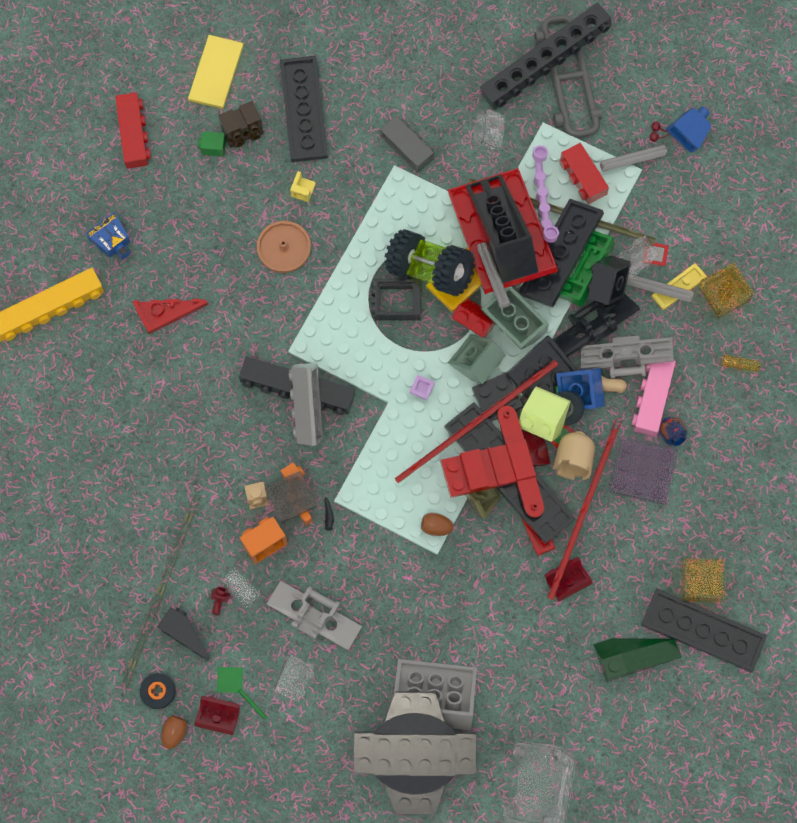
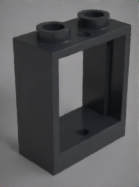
(396, 284)

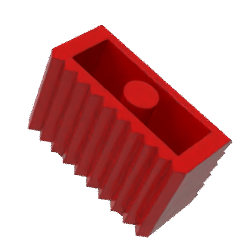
(473, 318)

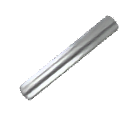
(632, 158)
(493, 275)
(661, 288)

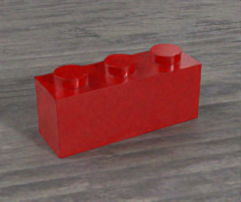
(583, 173)

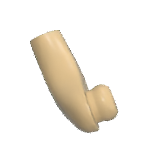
(613, 385)

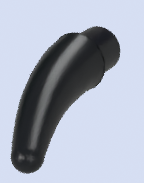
(329, 518)

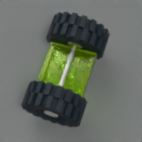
(444, 267)

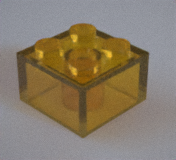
(726, 290)
(703, 580)

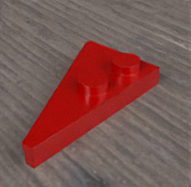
(162, 313)

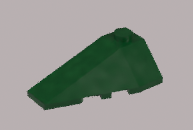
(630, 655)

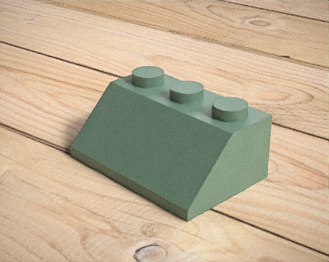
(517, 320)

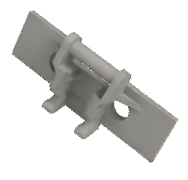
(624, 349)
(311, 620)

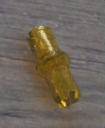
(740, 363)

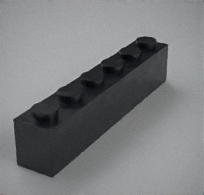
(276, 379)

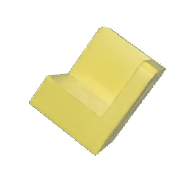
(302, 188)

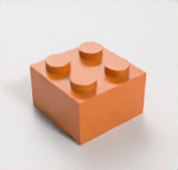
(263, 539)

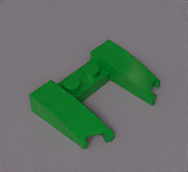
(577, 287)

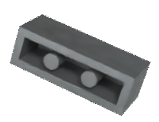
(407, 143)

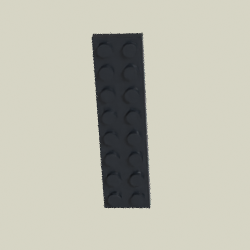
(486, 435)

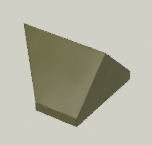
(483, 501)

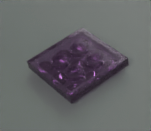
(643, 470)

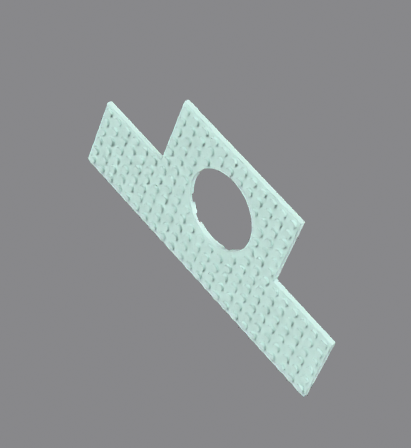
(353, 349)

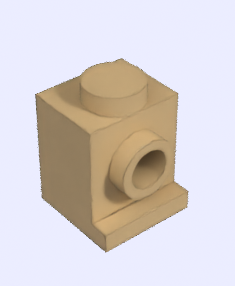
(256, 495)

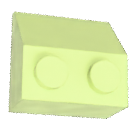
(544, 414)

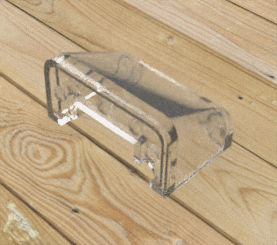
(542, 784)

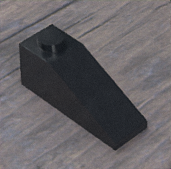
(179, 628)

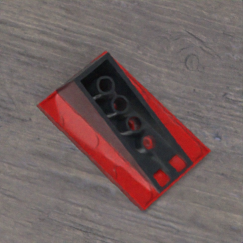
(503, 216)

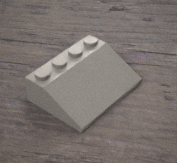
(453, 688)

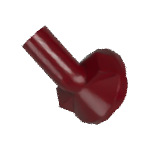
(220, 595)

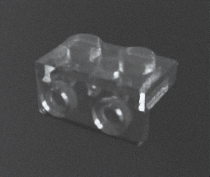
(489, 130)
(639, 254)
(293, 678)

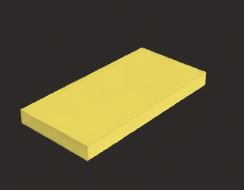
(215, 72)

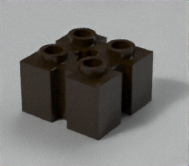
(241, 124)

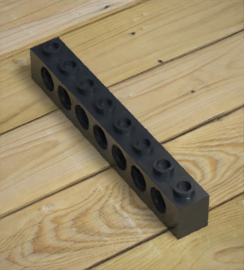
(549, 47)

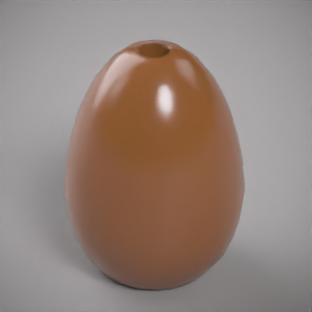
(436, 524)
(173, 731)

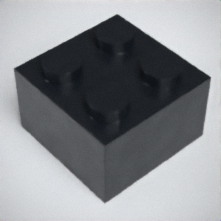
(609, 279)

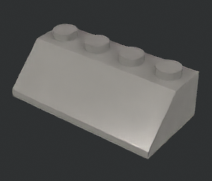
(306, 404)

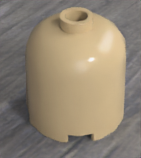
(574, 456)

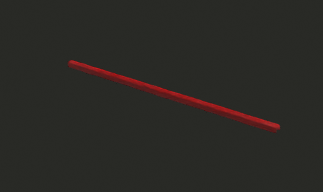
(476, 421)
(583, 512)

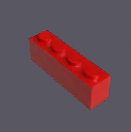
(131, 130)

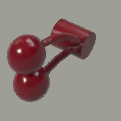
(656, 127)

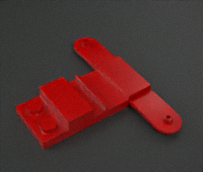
(497, 466)

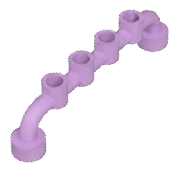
(550, 232)

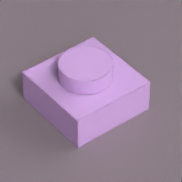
(422, 387)

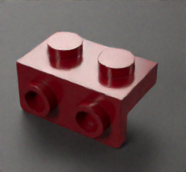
(537, 449)
(573, 579)
(217, 715)

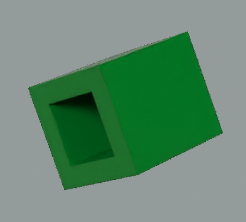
(212, 144)

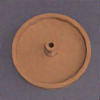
(283, 246)

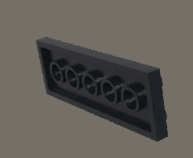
(303, 109)
(575, 230)
(704, 630)

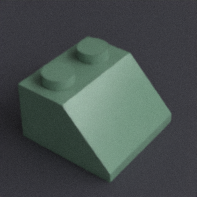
(477, 358)

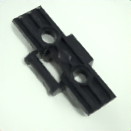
(597, 328)

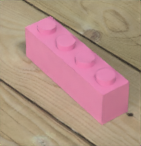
(653, 399)

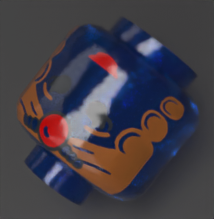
(673, 431)

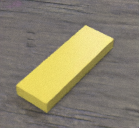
(687, 280)

